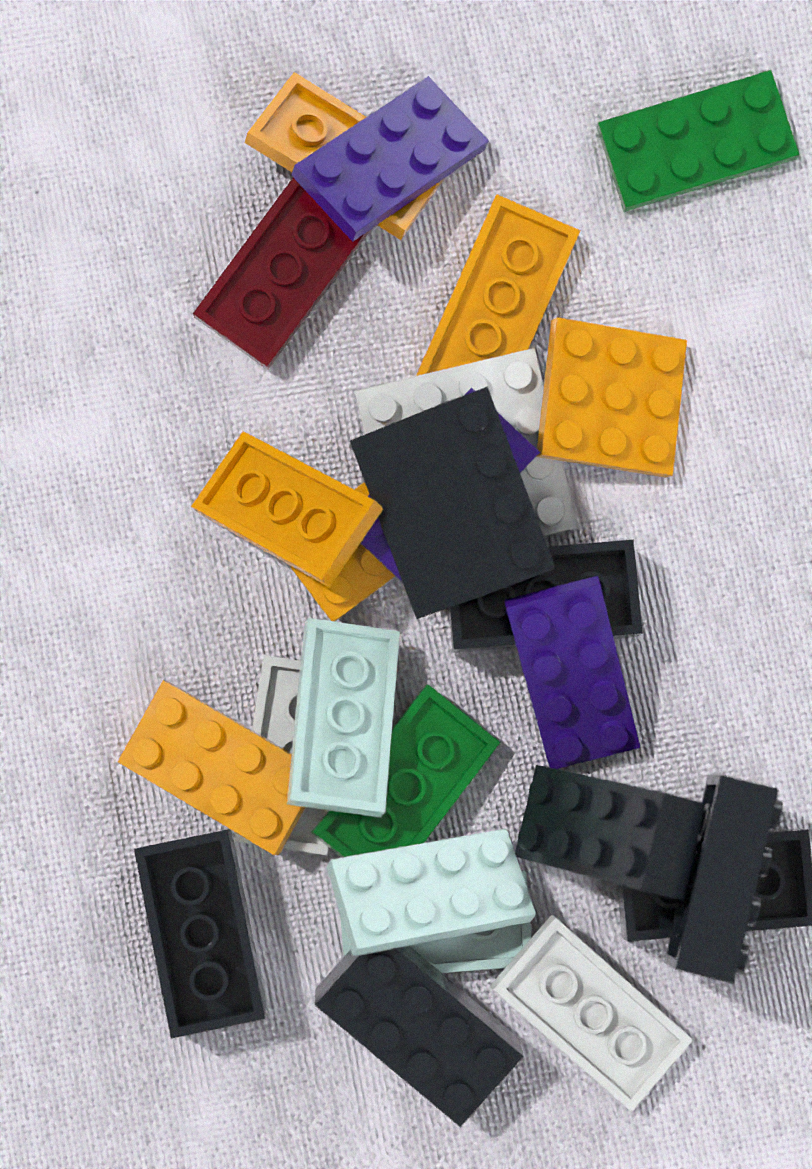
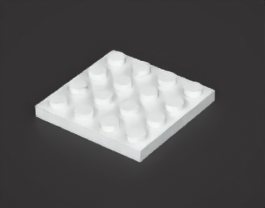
(517, 396)

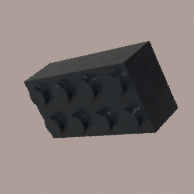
(485, 621)
(610, 831)
(723, 879)
(783, 893)
(201, 933)
(420, 1027)

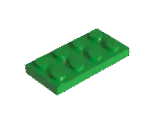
(697, 140)
(430, 765)

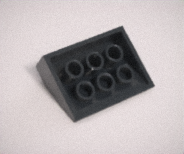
(452, 503)

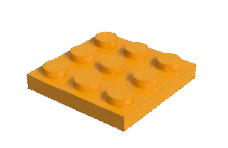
(611, 397)

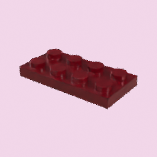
(277, 276)

